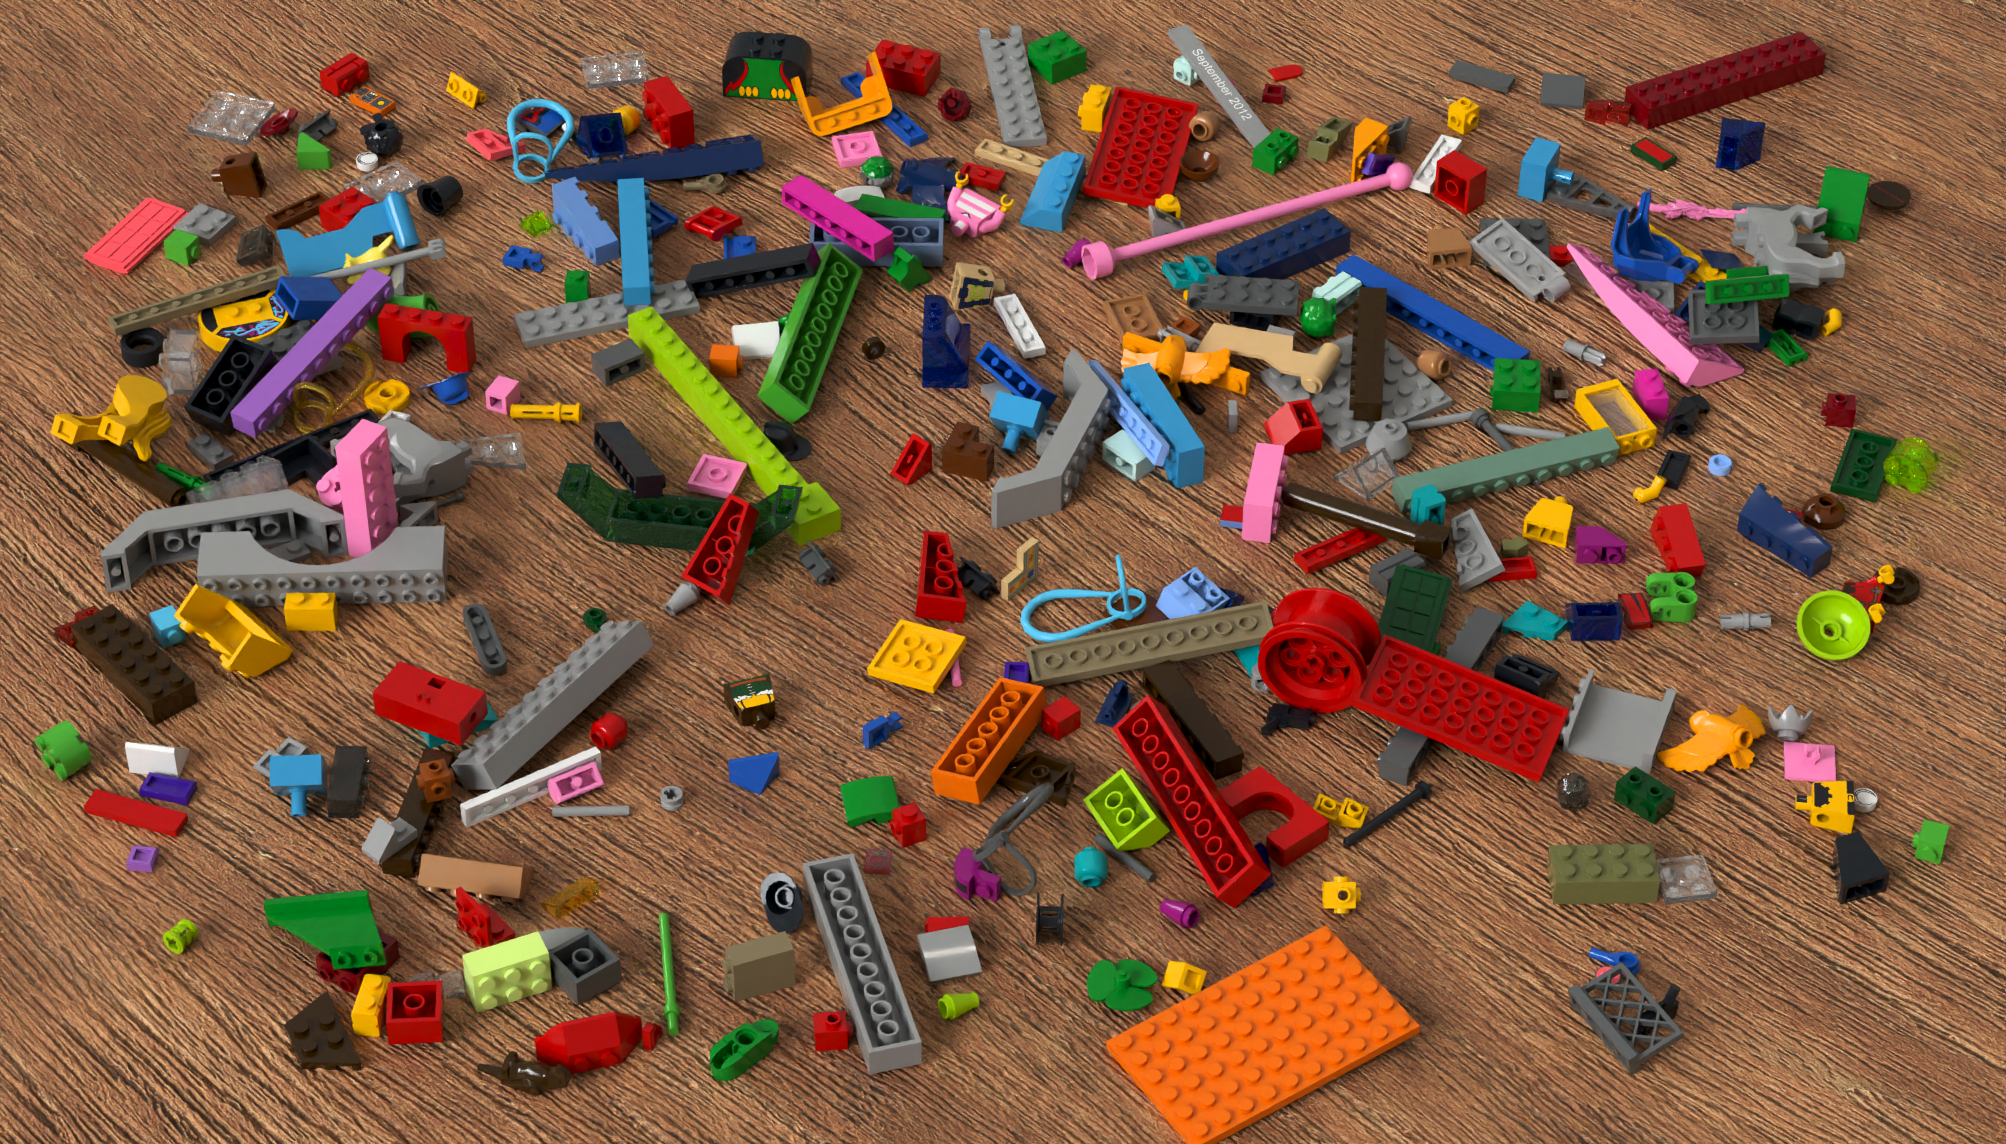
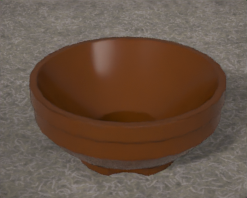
(1199, 161)
(1824, 516)

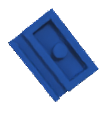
(660, 219)
(739, 246)

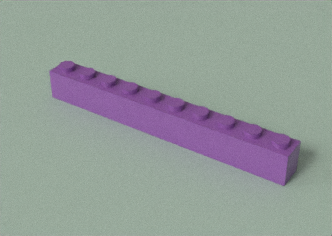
(312, 352)

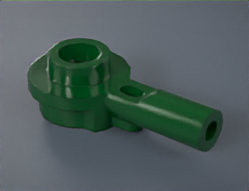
(594, 619)

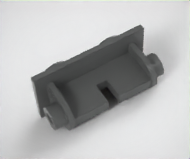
(320, 123)
(814, 557)

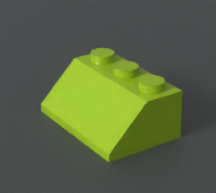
(1126, 813)

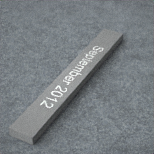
(1218, 84)

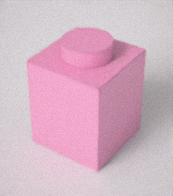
(502, 394)

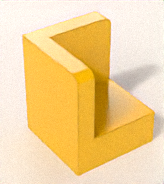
(1184, 977)

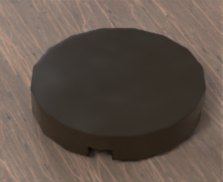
(1903, 589)

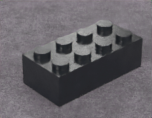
(227, 382)

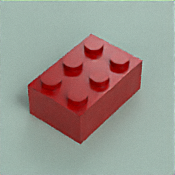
(907, 67)
(668, 112)

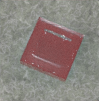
(878, 861)

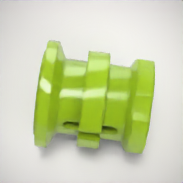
(174, 935)

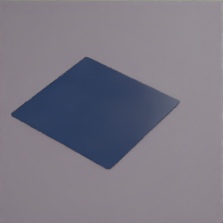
(1721, 260)

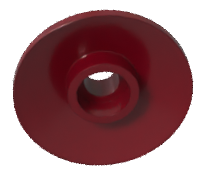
(279, 123)

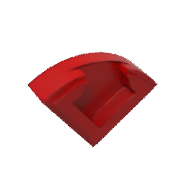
(650, 1035)

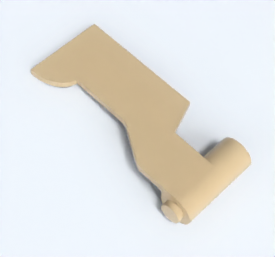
(1276, 351)

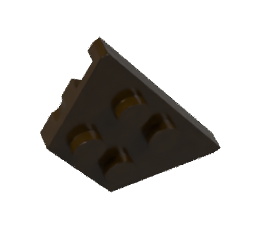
(1038, 768)
(320, 1037)

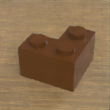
(966, 455)

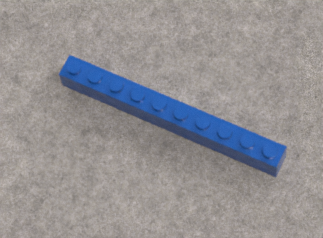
(1435, 317)

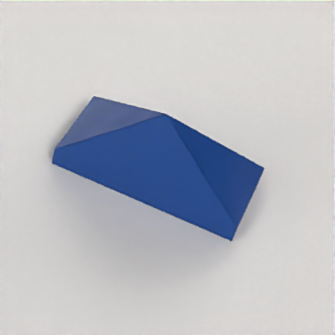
(754, 771)

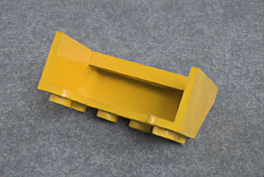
(233, 630)

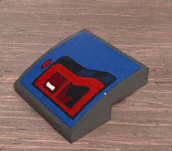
(539, 121)

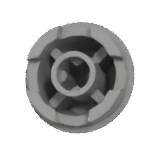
(1392, 436)

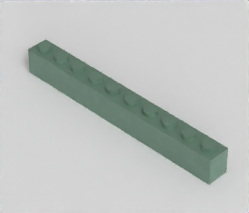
(1511, 468)

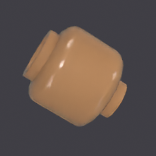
(1204, 126)
(1434, 364)

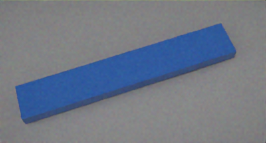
(896, 120)

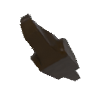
(528, 1075)

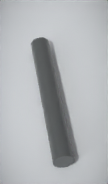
(1125, 858)

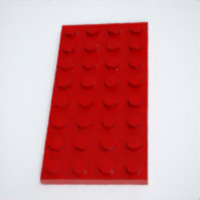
(1140, 148)
(1461, 708)

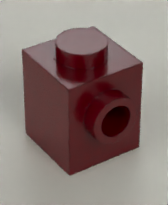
(1839, 410)

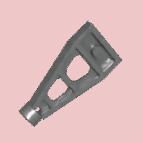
(1565, 196)

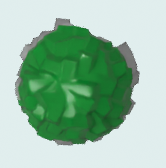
(877, 171)

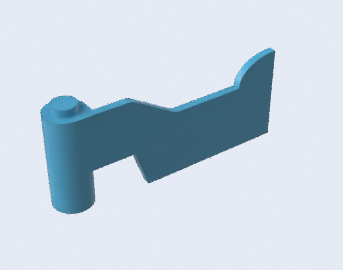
(329, 250)

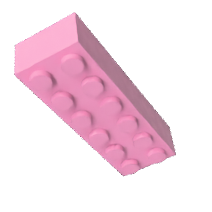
(366, 487)

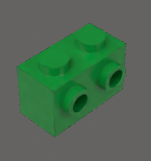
(1275, 151)

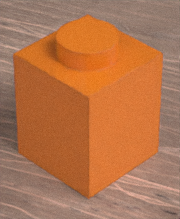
(725, 360)

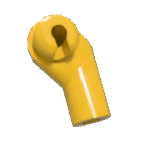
(1652, 492)

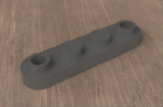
(484, 639)

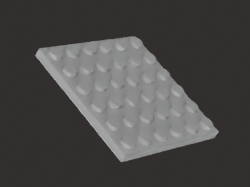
(1406, 395)

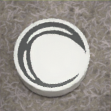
(367, 161)
(1864, 800)

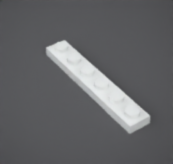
(523, 789)

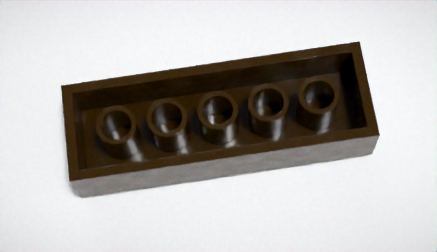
(134, 664)

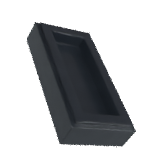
(1674, 468)

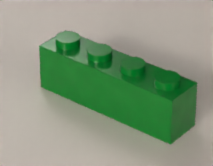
(888, 208)

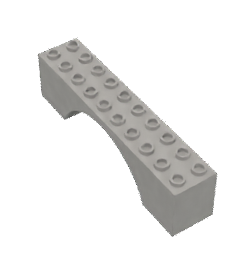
(400, 570)

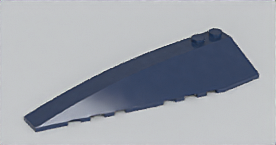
(717, 156)

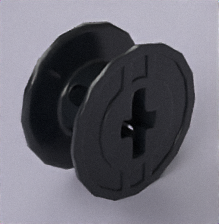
(1050, 920)

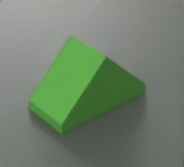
(312, 154)

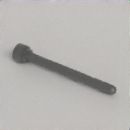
(1481, 419)

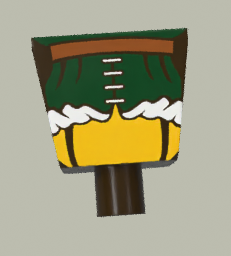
(751, 701)

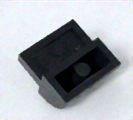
(1525, 674)

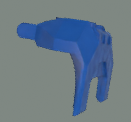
(1646, 254)

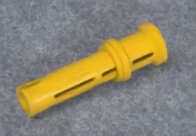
(543, 412)

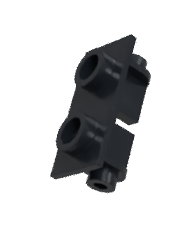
(983, 583)

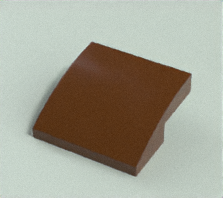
(1149, 615)

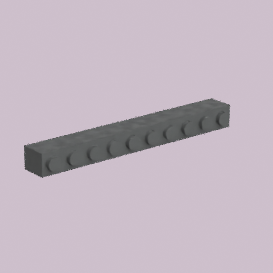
(1470, 649)

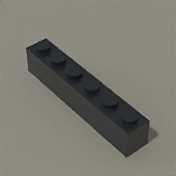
(753, 270)
(628, 460)

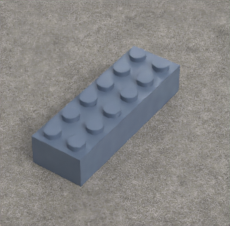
(914, 235)

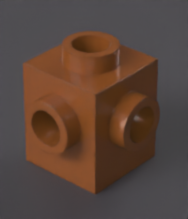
(435, 780)

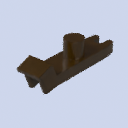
(1557, 385)

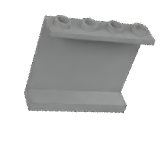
(1616, 725)

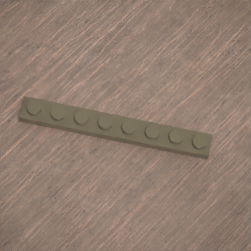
(195, 301)

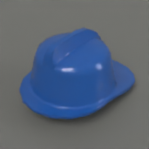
(451, 389)

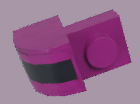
(973, 877)

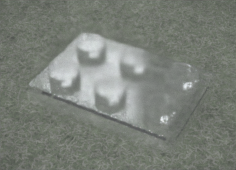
(614, 70)
(386, 180)

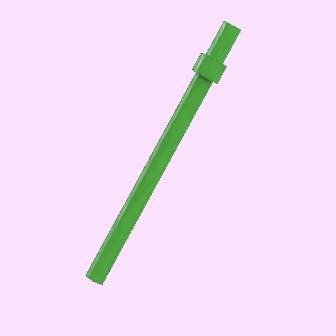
(671, 1009)

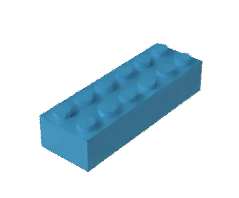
(1155, 402)

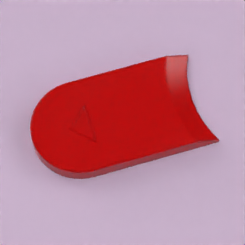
(1286, 72)

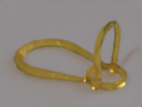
(300, 403)

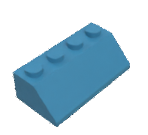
(1055, 192)

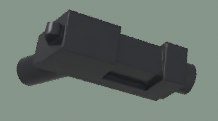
(1284, 717)
(1668, 1004)

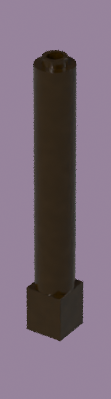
(134, 470)
(1427, 538)

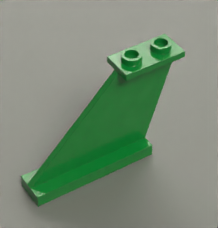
(1747, 285)
(334, 924)

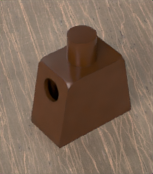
(241, 175)

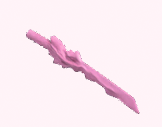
(1682, 208)

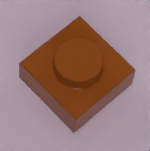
(1187, 326)

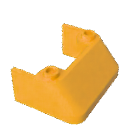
(873, 104)

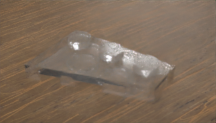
(497, 451)

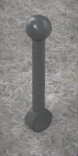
(459, 497)

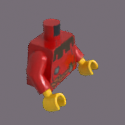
(1870, 593)

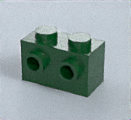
(1644, 795)

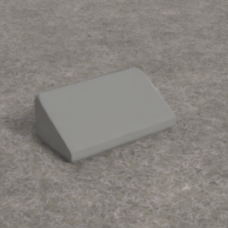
(399, 278)

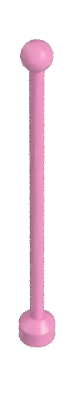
(1101, 259)

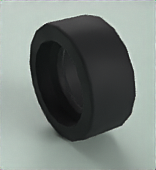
(146, 357)

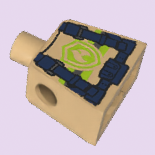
(973, 286)

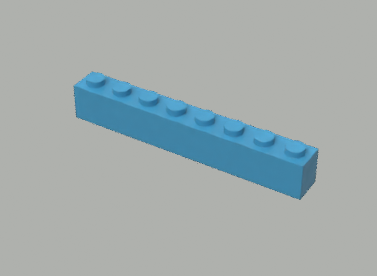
(635, 241)

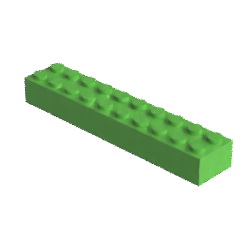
(810, 335)

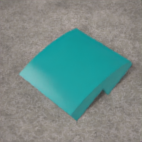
(1191, 271)

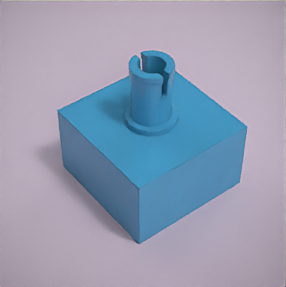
(1541, 170)
(1017, 418)
(298, 777)

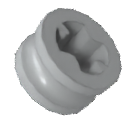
(671, 804)

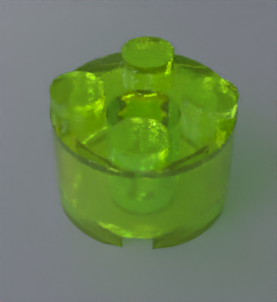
(1910, 464)

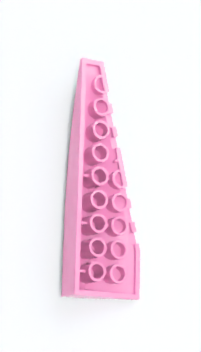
(1655, 326)

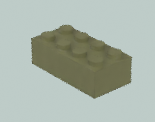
(1603, 874)

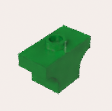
(907, 270)

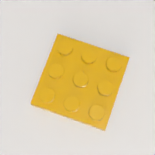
(917, 656)

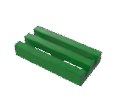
(1782, 349)

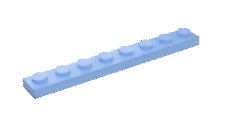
(1132, 419)

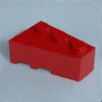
(1677, 540)

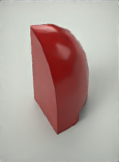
(941, 923)

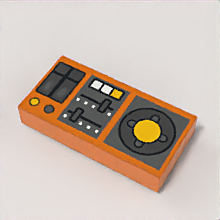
(372, 101)

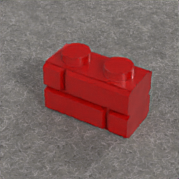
(344, 74)

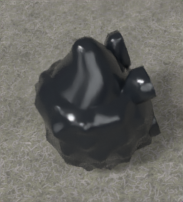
(382, 136)

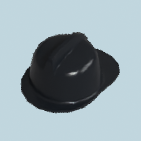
(788, 443)
(782, 902)

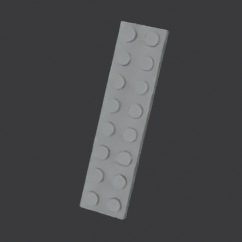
(600, 315)

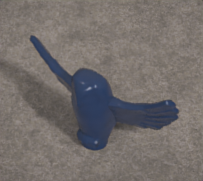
(928, 180)

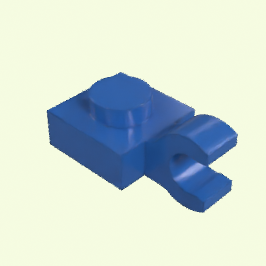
(520, 257)

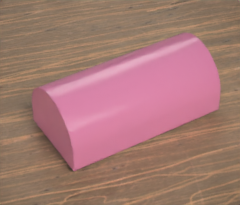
(575, 783)

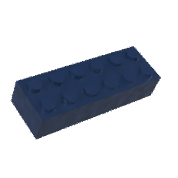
(1287, 248)

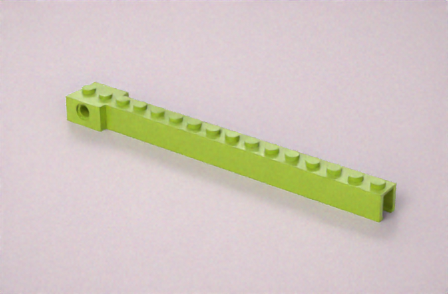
(817, 511)

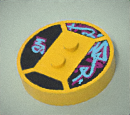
(247, 317)

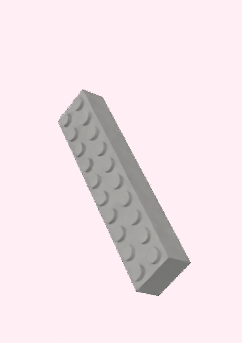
(552, 705)
(862, 964)

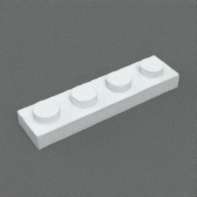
(1425, 176)
(1019, 326)

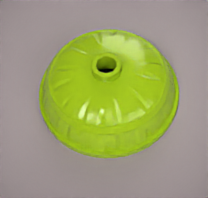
(1841, 616)

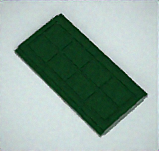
(1415, 606)

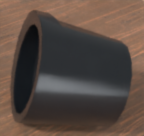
(439, 195)

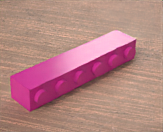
(837, 218)

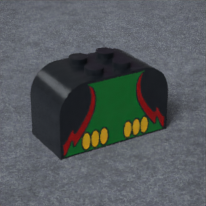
(764, 64)

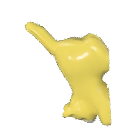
(372, 254)

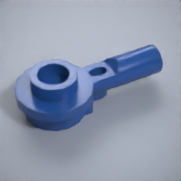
(1629, 959)

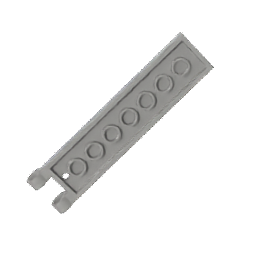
(1012, 89)

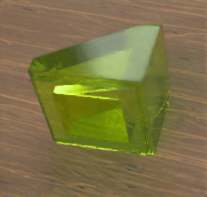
(535, 223)

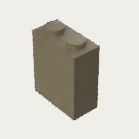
(759, 966)

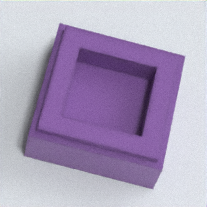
(142, 858)

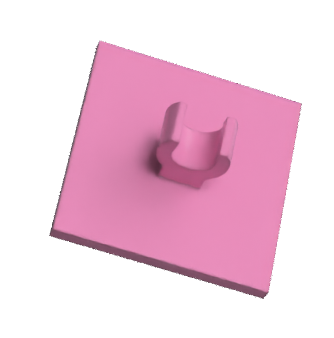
(1809, 762)

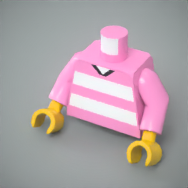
(974, 213)

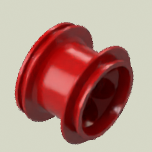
(1318, 649)

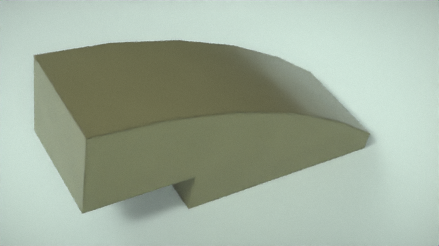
(1328, 138)

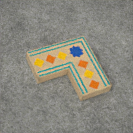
(1024, 572)

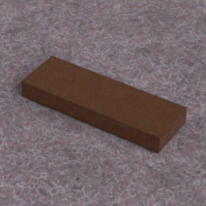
(296, 212)

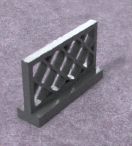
(1604, 1024)

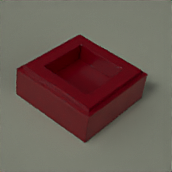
(1274, 94)

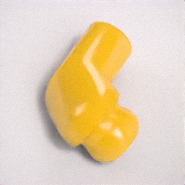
(1834, 323)

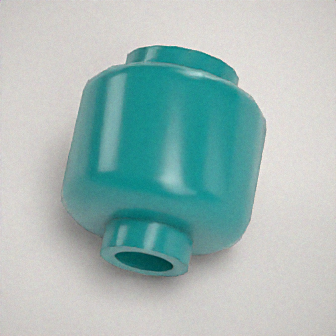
(1090, 867)

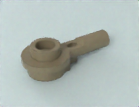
(714, 183)

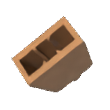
(1447, 248)

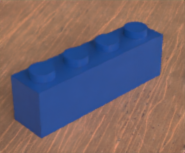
(1014, 375)

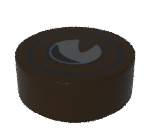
(873, 348)

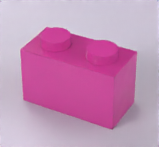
(1650, 393)

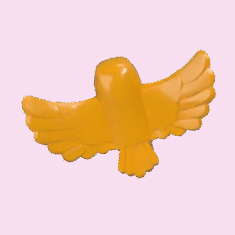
(1177, 365)
(1714, 739)

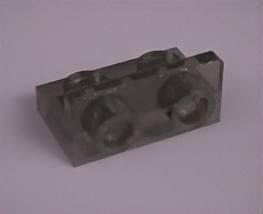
(255, 246)

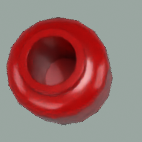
(609, 731)

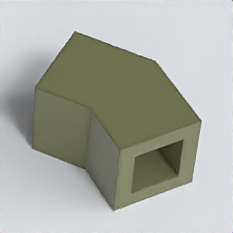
(1514, 547)

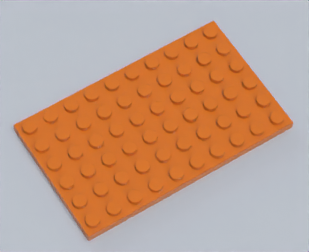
(1262, 1038)

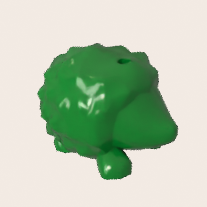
(1318, 317)

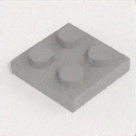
(206, 223)

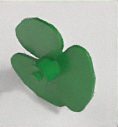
(1116, 983)

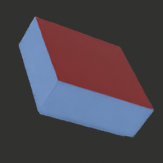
(1232, 516)

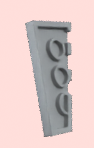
(1474, 551)

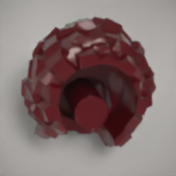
(954, 105)

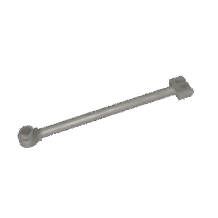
(435, 250)

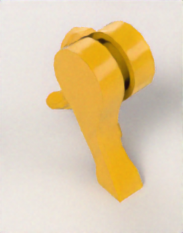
(133, 415)

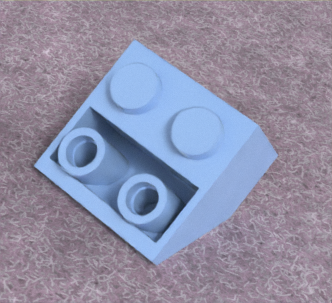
(1191, 595)

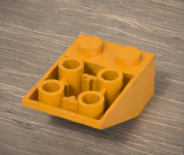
(1368, 137)

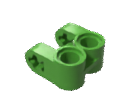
(1675, 596)

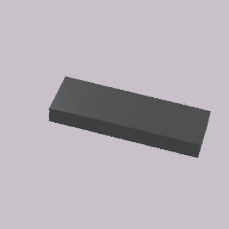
(1482, 76)

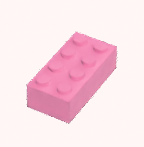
(1264, 492)

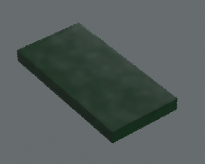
(1861, 465)

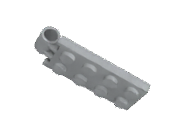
(1520, 262)

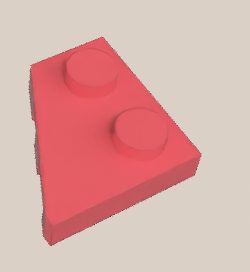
(492, 145)

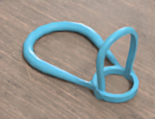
(570, 128)
(1123, 592)

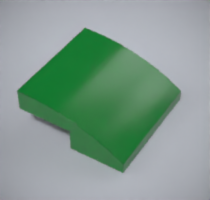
(869, 799)

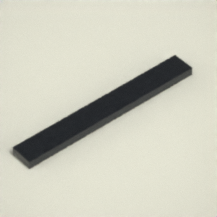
(323, 436)

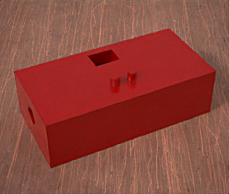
(430, 703)

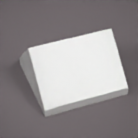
(756, 339)
(155, 759)

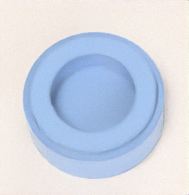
(1720, 465)

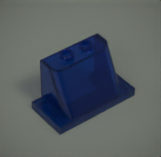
(944, 346)

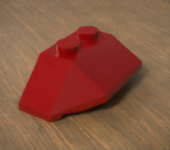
(590, 1042)

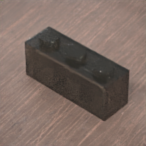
(348, 782)

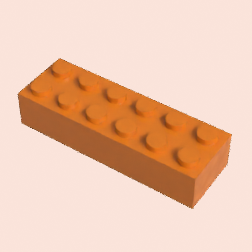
(989, 740)

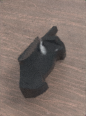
(1685, 415)

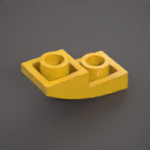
(1341, 814)

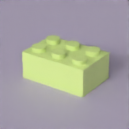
(507, 972)

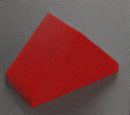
(914, 460)

